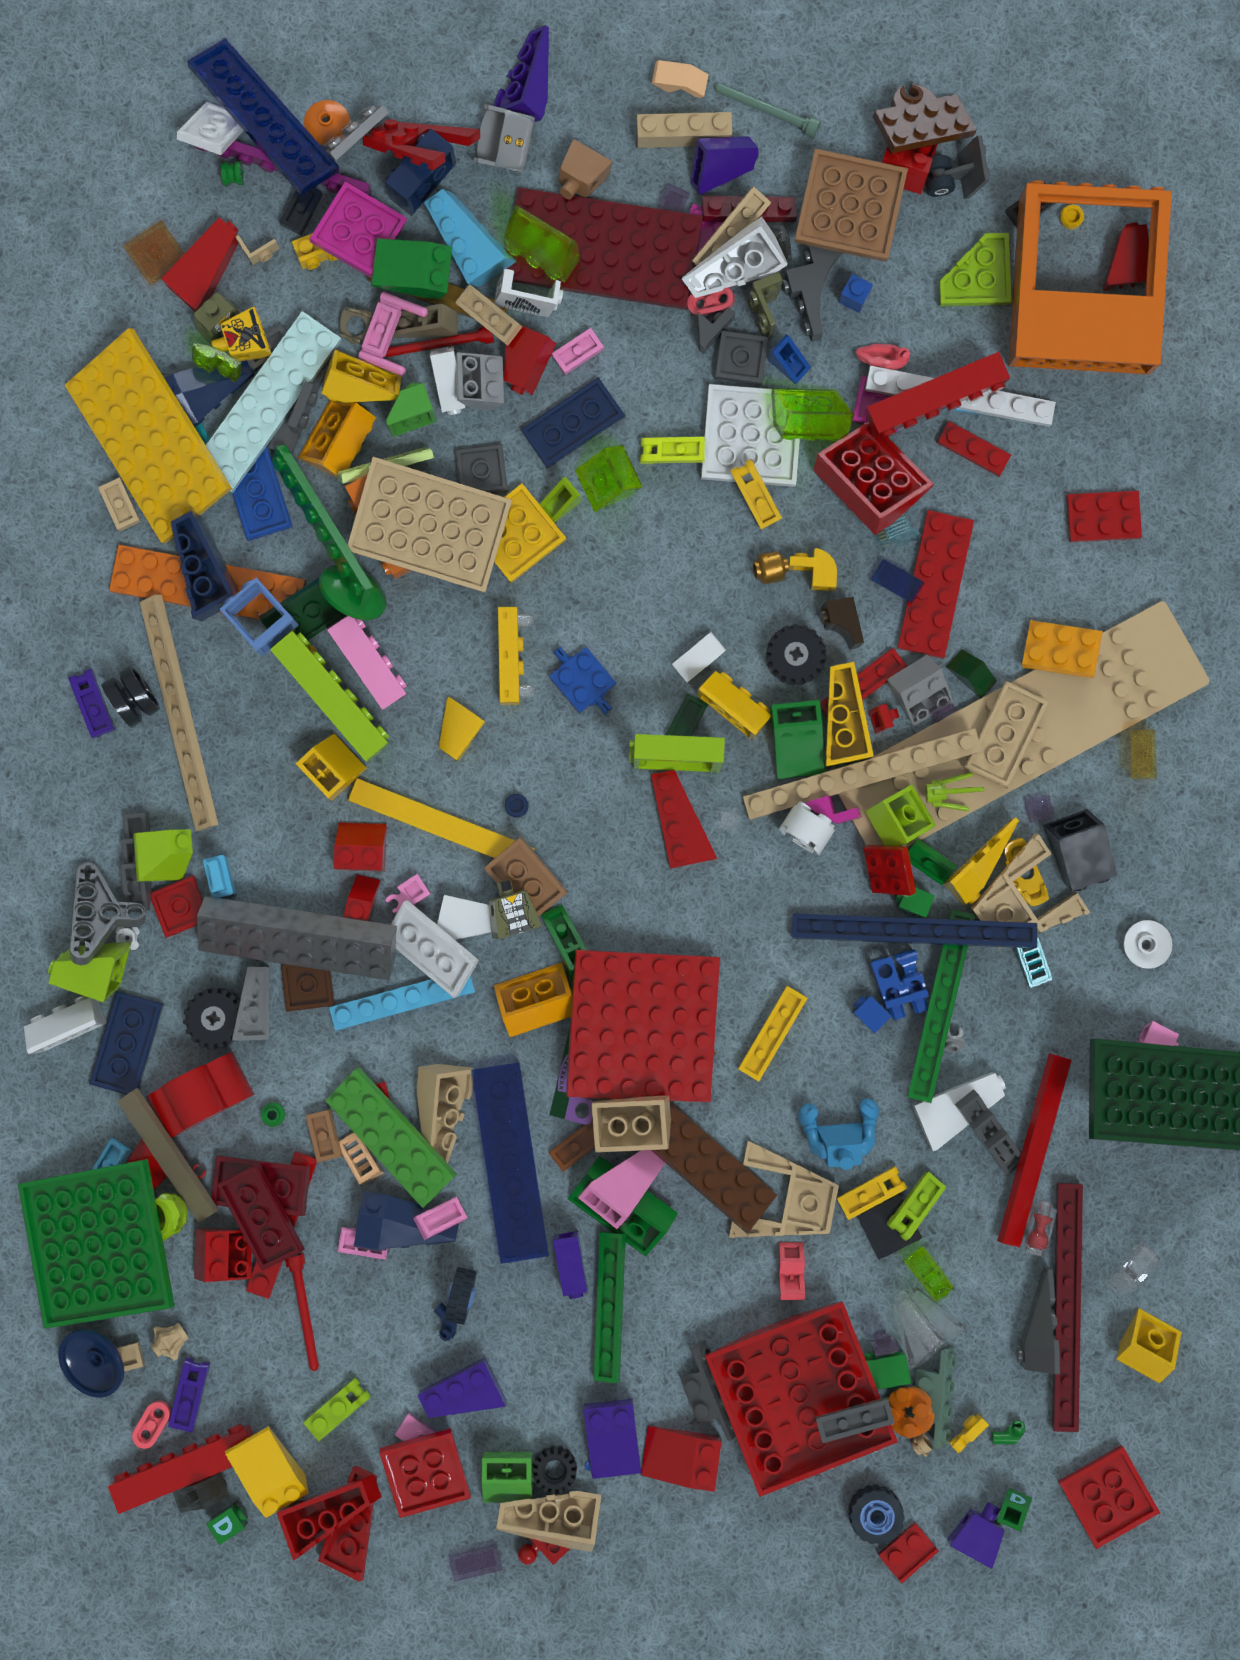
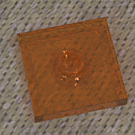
(154, 252)

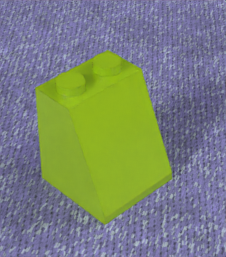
(96, 979)

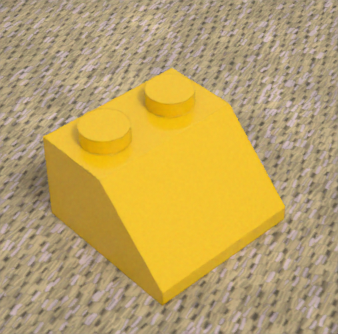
(1150, 1346)

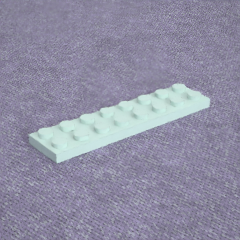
(271, 397)

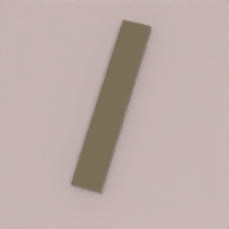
(167, 1155)

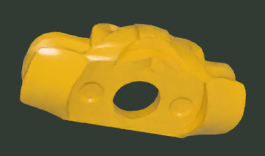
(1032, 889)

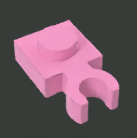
(412, 890)

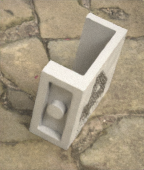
(526, 302)

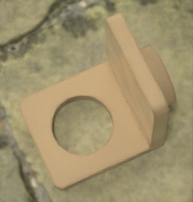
(261, 254)

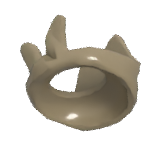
(346, 315)

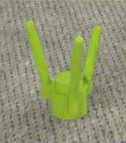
(937, 791)

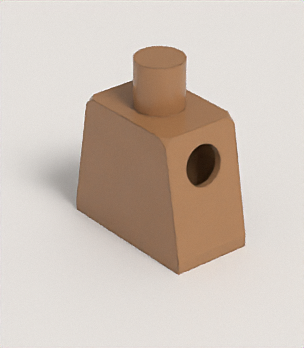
(582, 171)

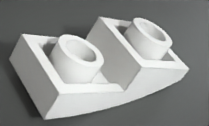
(699, 657)

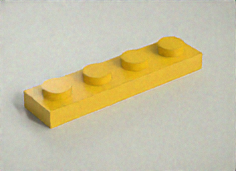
(772, 1033)

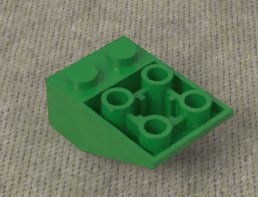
(797, 739)

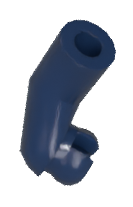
(448, 1329)

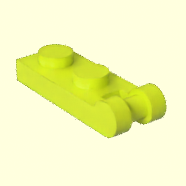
(673, 450)

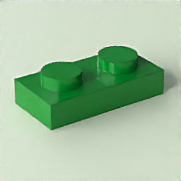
(930, 862)

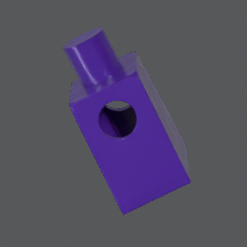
(979, 1535)

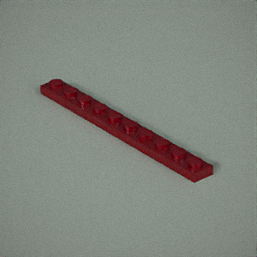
(1068, 1305)

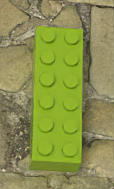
(330, 697)

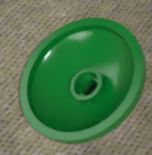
(339, 596)

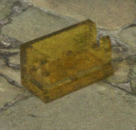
(1143, 754)

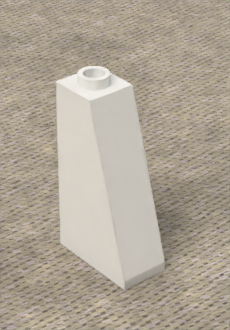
(942, 1119)

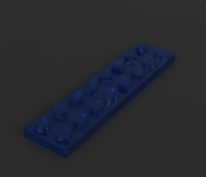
(263, 116)
(510, 1163)

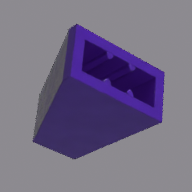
(721, 161)
(570, 1264)

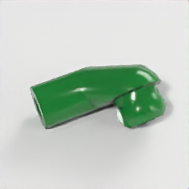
(1010, 1435)

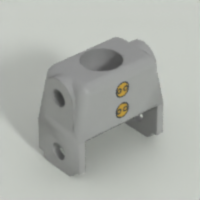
(504, 138)

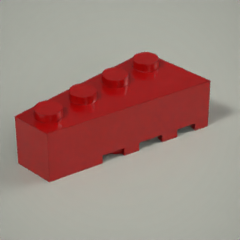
(319, 1516)

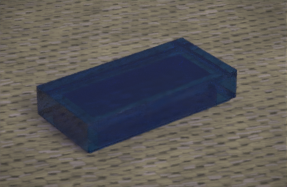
(897, 581)

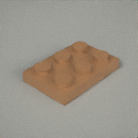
(528, 874)

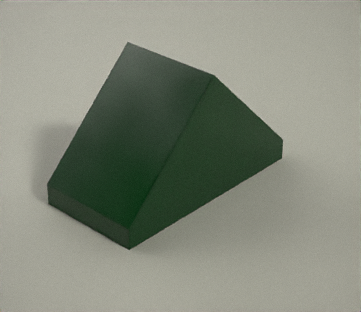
(972, 672)

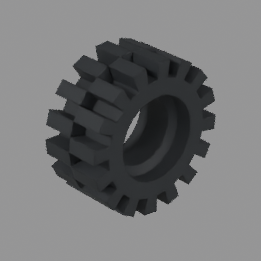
(551, 1484)

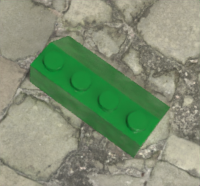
(646, 1222)

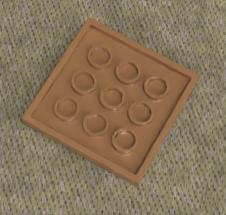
(851, 205)

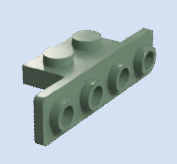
(939, 1388)

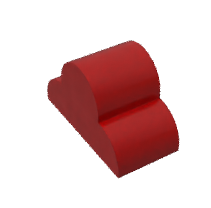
(200, 1094)

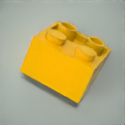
(331, 766)

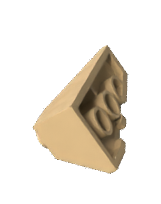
(555, 1519)

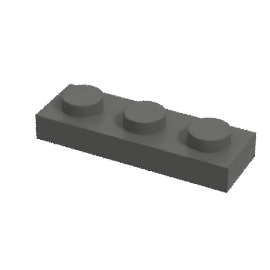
(854, 1420)

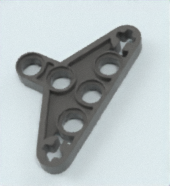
(96, 923)

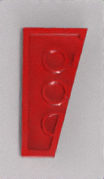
(681, 828)

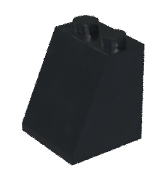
(1081, 850)

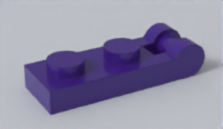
(92, 704)
(188, 1396)

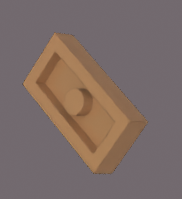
(324, 1135)

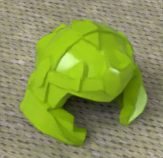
(171, 1213)

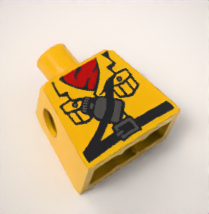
(244, 337)

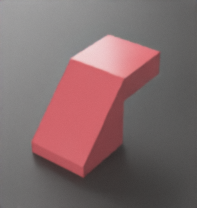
(791, 1270)

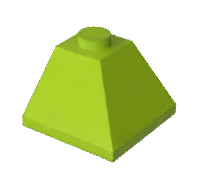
(162, 854)

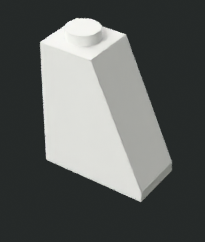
(445, 376)
(464, 918)

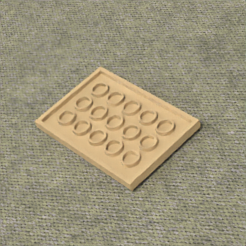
(428, 524)

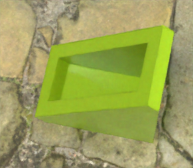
(561, 500)

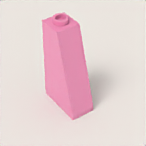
(622, 1187)

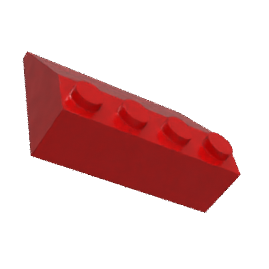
(871, 477)

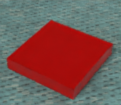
(177, 906)

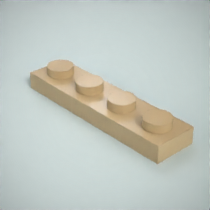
(744, 214)

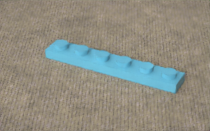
(392, 1003)

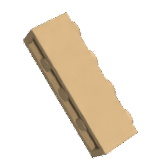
(681, 128)

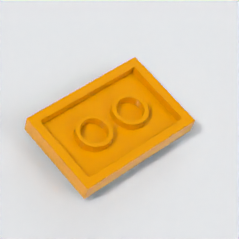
(1062, 649)

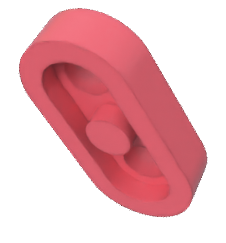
(711, 302)
(152, 1423)

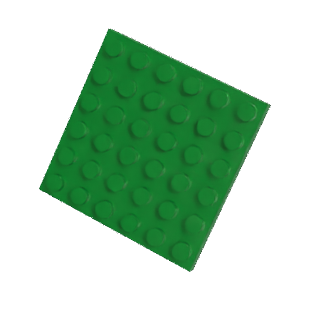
(96, 1244)

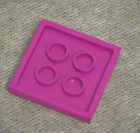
(353, 226)

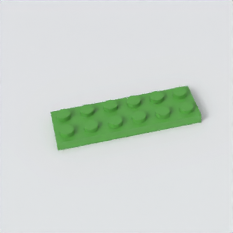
(391, 1137)

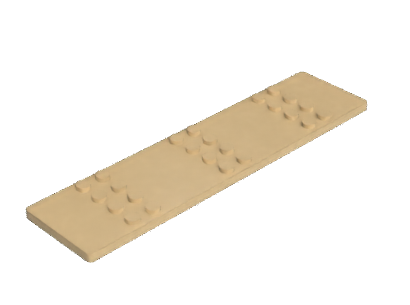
(1137, 673)

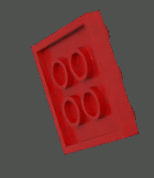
(425, 1473)
(1109, 1497)

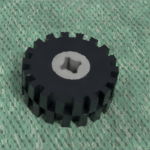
(793, 667)
(202, 1010)

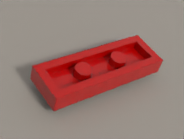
(974, 449)

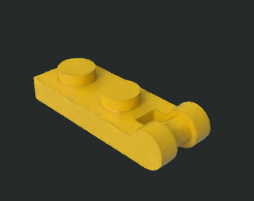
(756, 495)
(870, 1193)

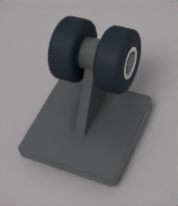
(971, 171)

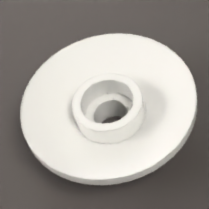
(1159, 940)

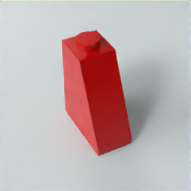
(1129, 257)
(526, 360)

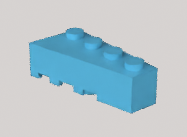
(472, 245)

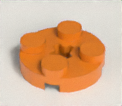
(922, 1410)

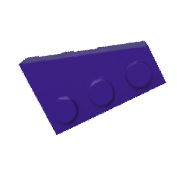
(463, 1391)

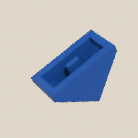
(789, 359)

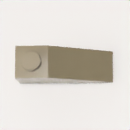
(438, 323)

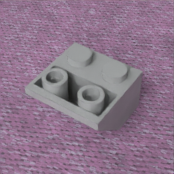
(479, 381)
(920, 690)

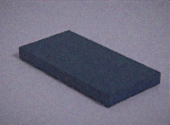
(572, 422)
(126, 1043)

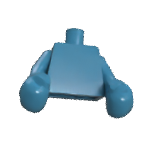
(843, 1143)

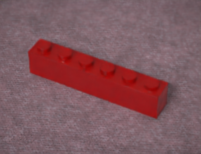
(937, 394)
(175, 1471)

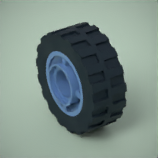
(460, 1295)
(880, 1529)

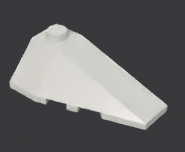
(742, 259)

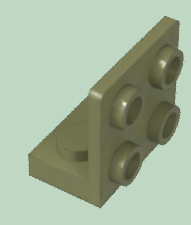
(762, 293)

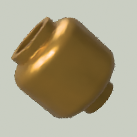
(770, 567)

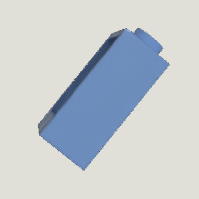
(274, 633)

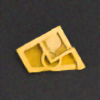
(458, 729)

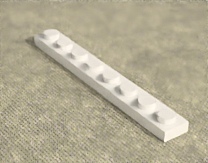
(995, 404)

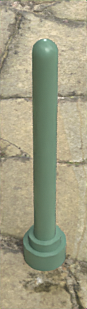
(808, 125)

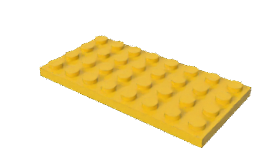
(147, 434)

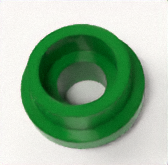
(280, 1114)

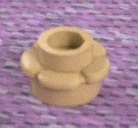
(922, 1445)

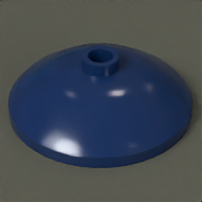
(91, 1363)

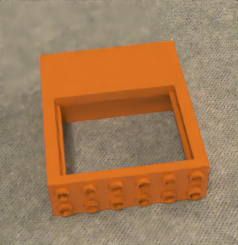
(1088, 328)

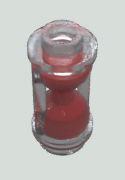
(1037, 1240)

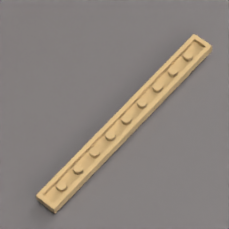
(178, 713)
(863, 773)

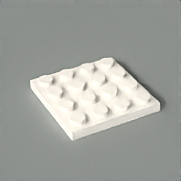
(743, 429)

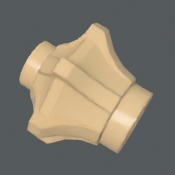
(168, 1341)

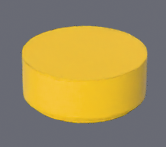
(1071, 216)

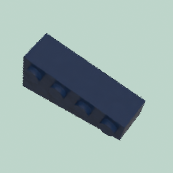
(202, 566)

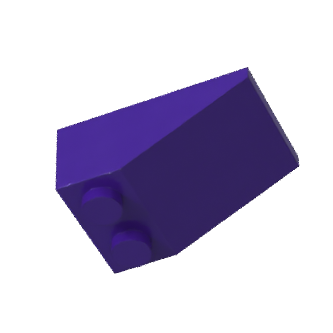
(612, 1438)

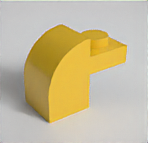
(822, 567)

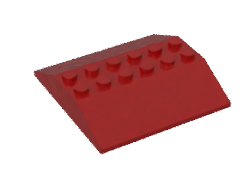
(784, 1379)

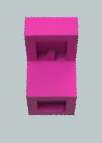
(826, 807)

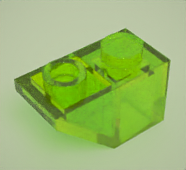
(929, 1274)

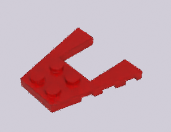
(402, 139)

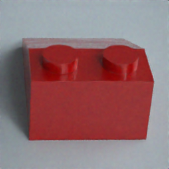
(681, 1457)

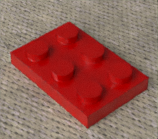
(1104, 516)

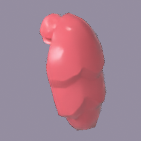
(877, 355)

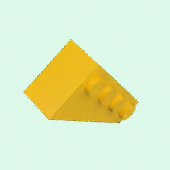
(846, 720)

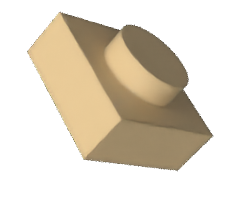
(131, 1356)

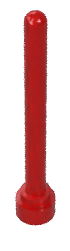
(481, 335)
(295, 1266)

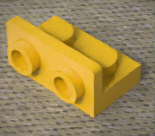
(309, 254)

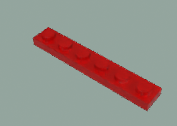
(263, 1281)

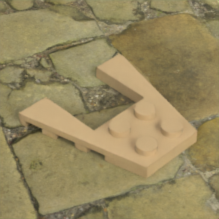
(1005, 903)
(808, 1200)

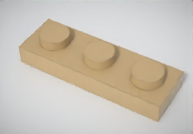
(488, 314)

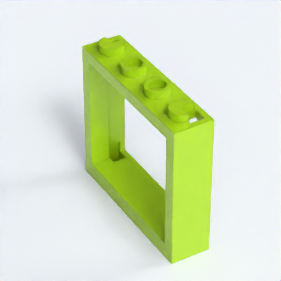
(677, 753)

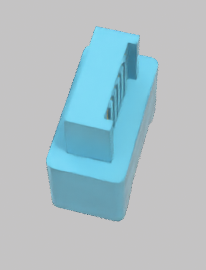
(219, 877)

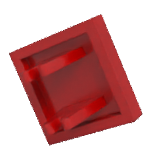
(889, 869)

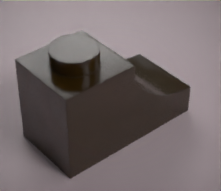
(842, 618)

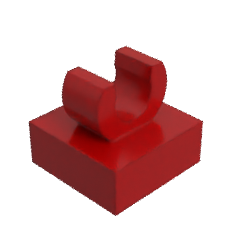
(882, 718)

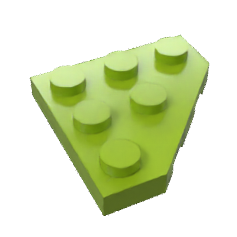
(980, 275)

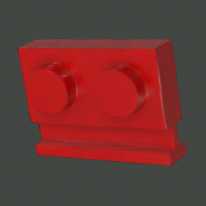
(908, 1552)

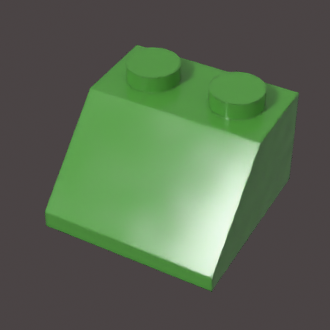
(410, 410)

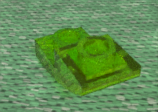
(212, 358)

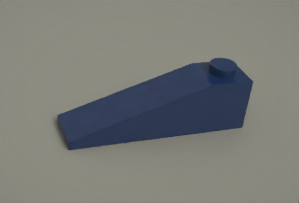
(201, 392)
(389, 1223)

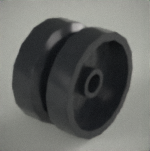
(130, 696)

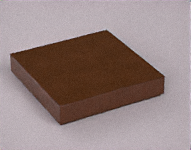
(306, 988)

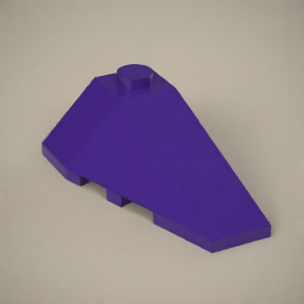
(529, 78)

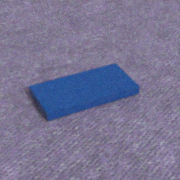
(261, 500)

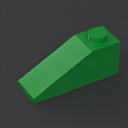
(563, 936)

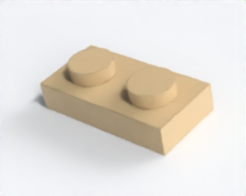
(119, 504)

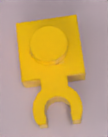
(972, 1429)

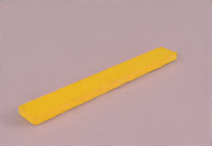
(429, 819)

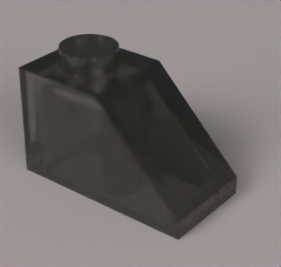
(201, 1493)

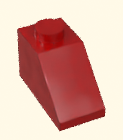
(362, 898)

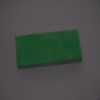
(687, 717)

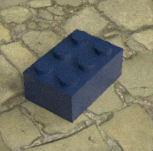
(414, 183)

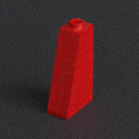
(202, 266)

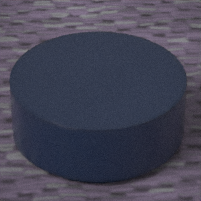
(516, 805)

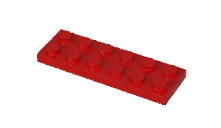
(941, 568)

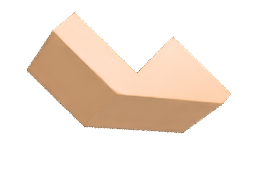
(676, 76)

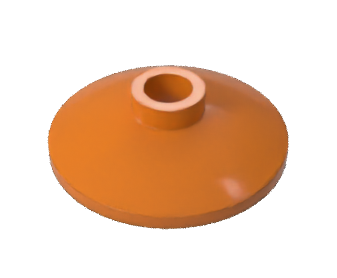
(326, 130)

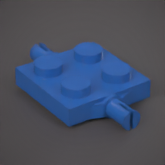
(582, 680)

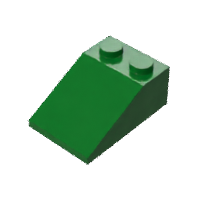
(412, 267)

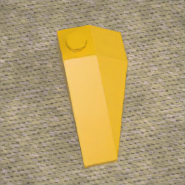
(973, 875)

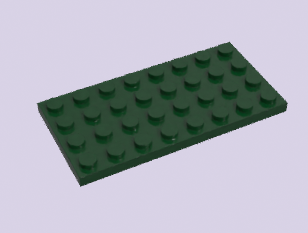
(1164, 1095)

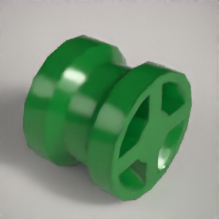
(232, 173)

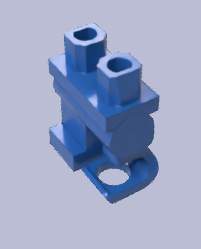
(902, 990)

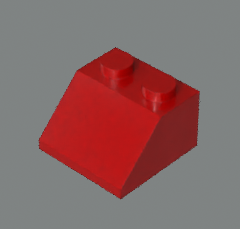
(360, 847)

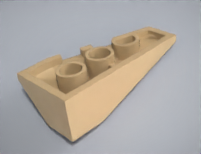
(439, 1103)

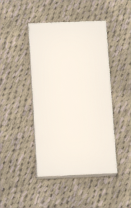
(432, 949)

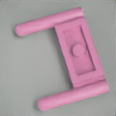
(383, 328)

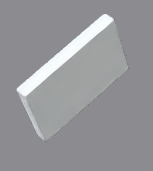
(210, 129)

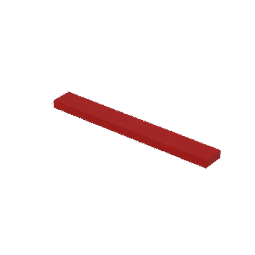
(1034, 1150)

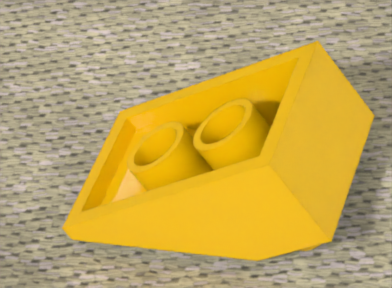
(358, 381)
(268, 1472)

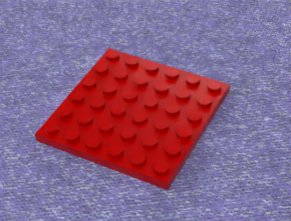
(642, 1025)

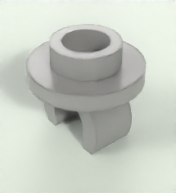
(955, 1043)

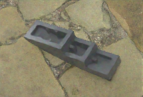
(132, 890)
(989, 1131)

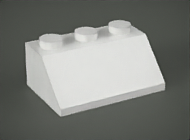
(63, 1024)

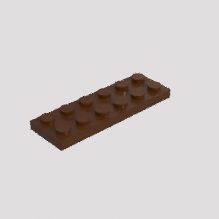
(715, 1172)

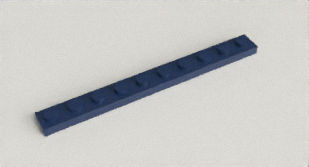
(914, 930)

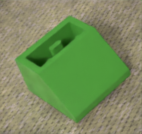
(507, 1476)

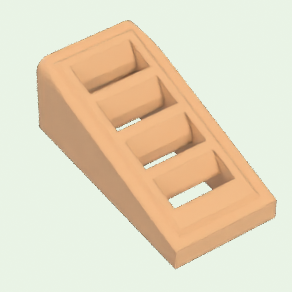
(372, 1162)

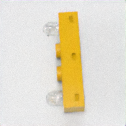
(509, 646)

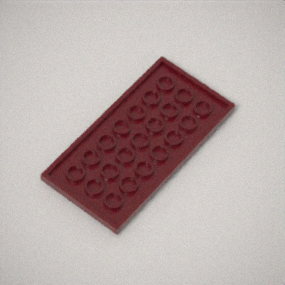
(621, 247)

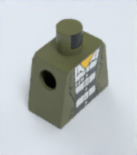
(212, 315)
(511, 912)

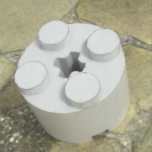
(807, 829)

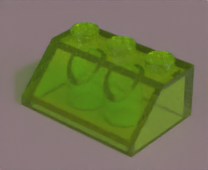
(541, 245)
(810, 414)

